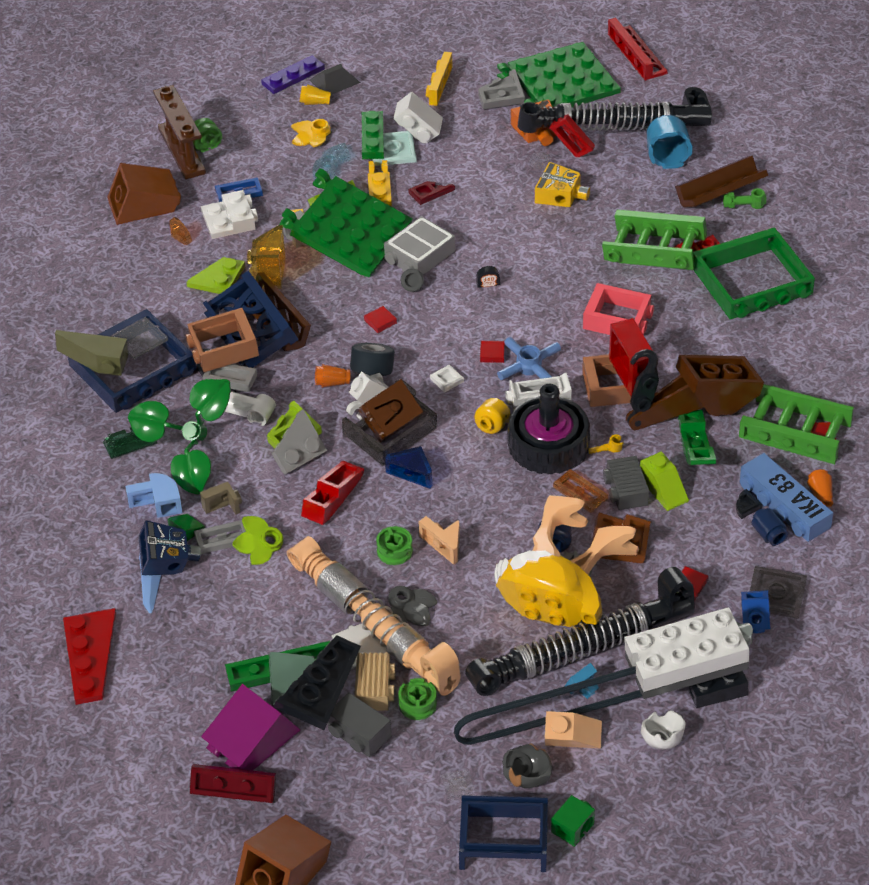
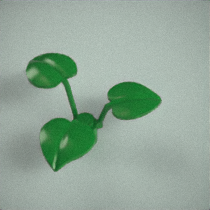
(149, 424)

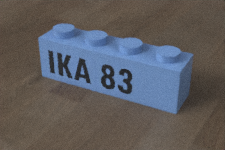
(786, 497)

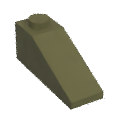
(96, 352)

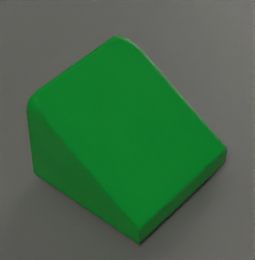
(186, 523)

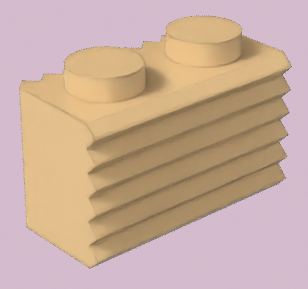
(373, 680)

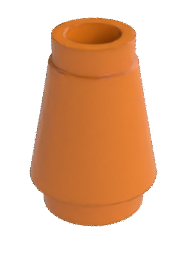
(331, 376)
(821, 486)

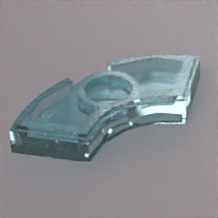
(332, 159)

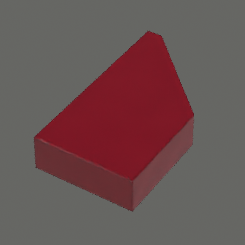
(429, 191)

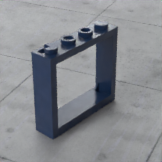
(148, 385)

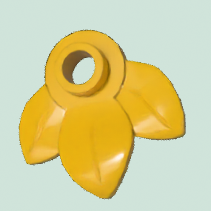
(311, 132)

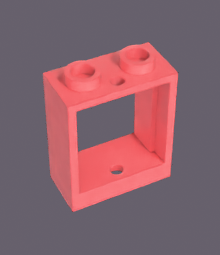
(599, 322)

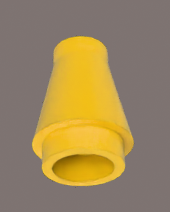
(312, 95)

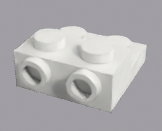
(230, 215)

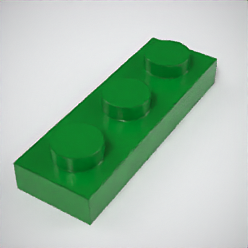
(372, 135)

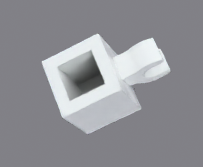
(363, 389)

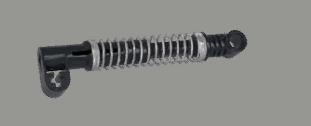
(693, 112)
(673, 602)

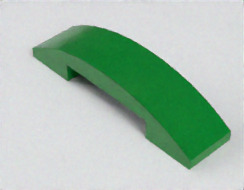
(695, 440)

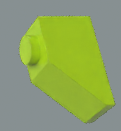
(663, 481)

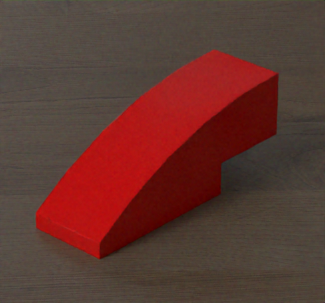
(331, 492)

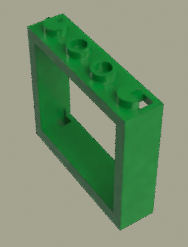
(747, 247)

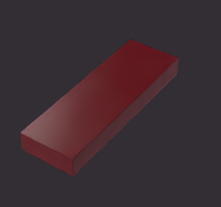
(232, 783)

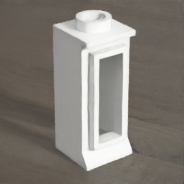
(529, 389)

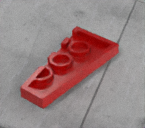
(88, 652)

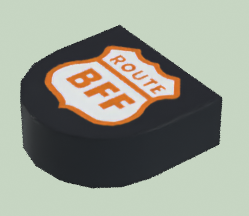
(487, 277)

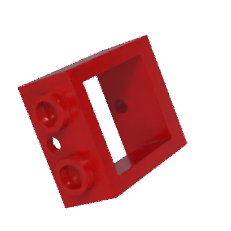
(625, 342)

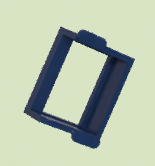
(503, 807)

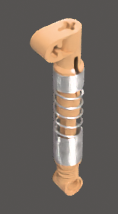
(403, 643)

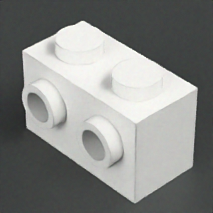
(418, 118)

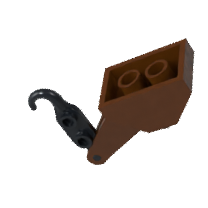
(704, 381)

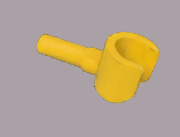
(614, 445)

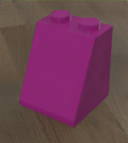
(248, 730)

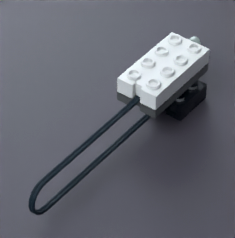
(695, 652)

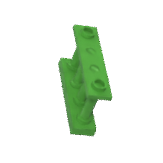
(655, 224)
(794, 440)

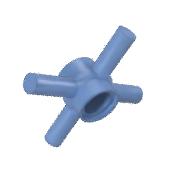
(528, 359)

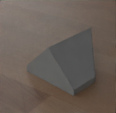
(334, 79)

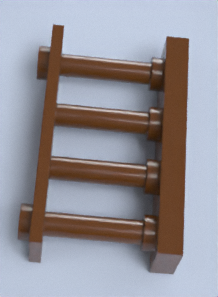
(179, 132)

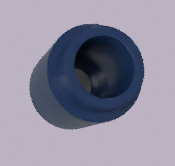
(769, 526)

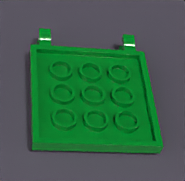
(562, 76)
(346, 224)

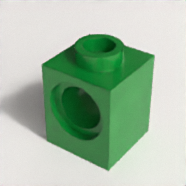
(572, 820)

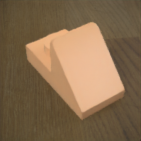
(443, 541)

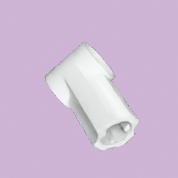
(255, 409)

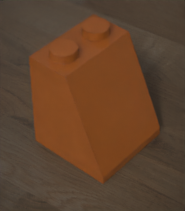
(142, 193)
(282, 855)

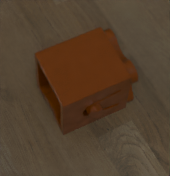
(390, 411)

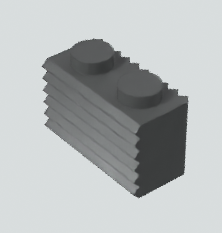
(626, 483)

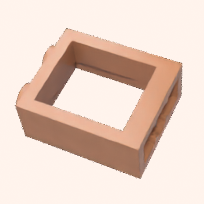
(216, 327)
(596, 366)

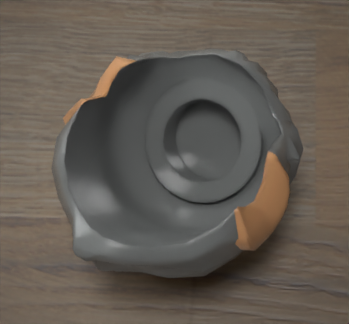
(527, 766)

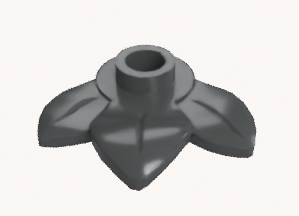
(414, 607)

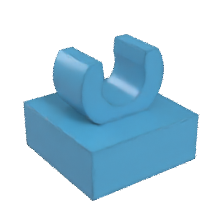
(584, 674)

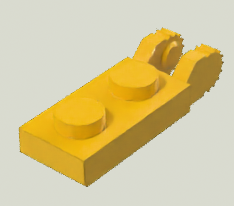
(379, 183)

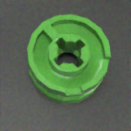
(210, 135)
(394, 545)
(420, 708)

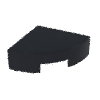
(747, 504)

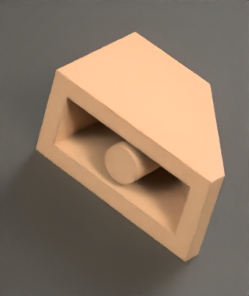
(572, 730)

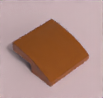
(640, 538)

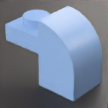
(159, 491)

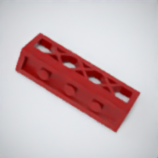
(633, 52)

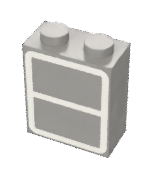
(419, 246)

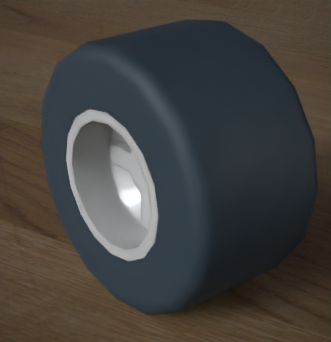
(372, 358)

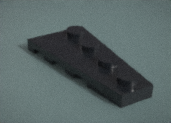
(320, 685)

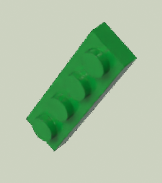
(256, 670)

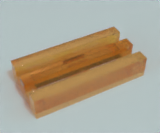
(573, 491)

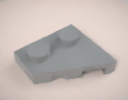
(502, 92)

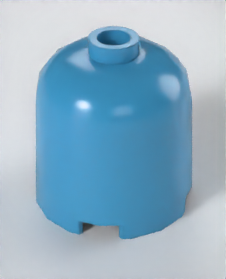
(668, 142)

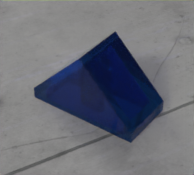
(410, 466)

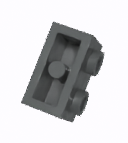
(359, 725)

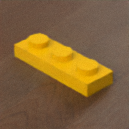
(439, 78)

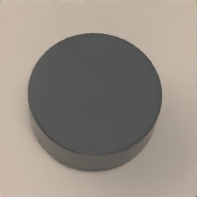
(412, 280)

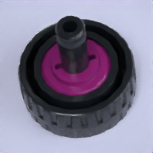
(548, 433)

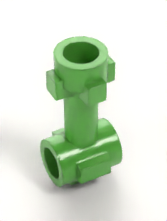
(756, 199)

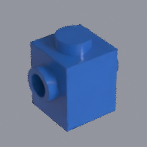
(756, 610)

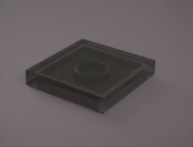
(783, 588)

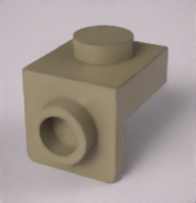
(219, 497)

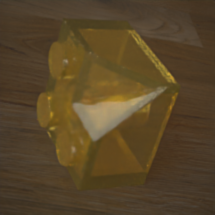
(268, 255)

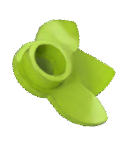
(254, 540)

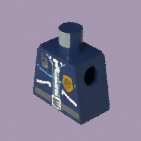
(164, 549)

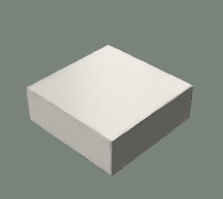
(447, 378)

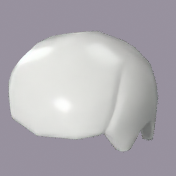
(656, 726)

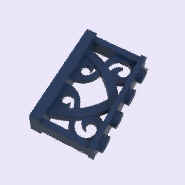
(249, 292)

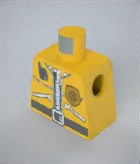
(560, 186)

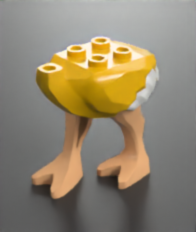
(551, 587)

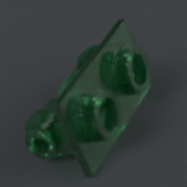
(124, 443)

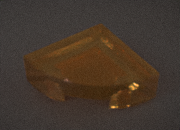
(179, 231)

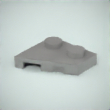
(298, 444)

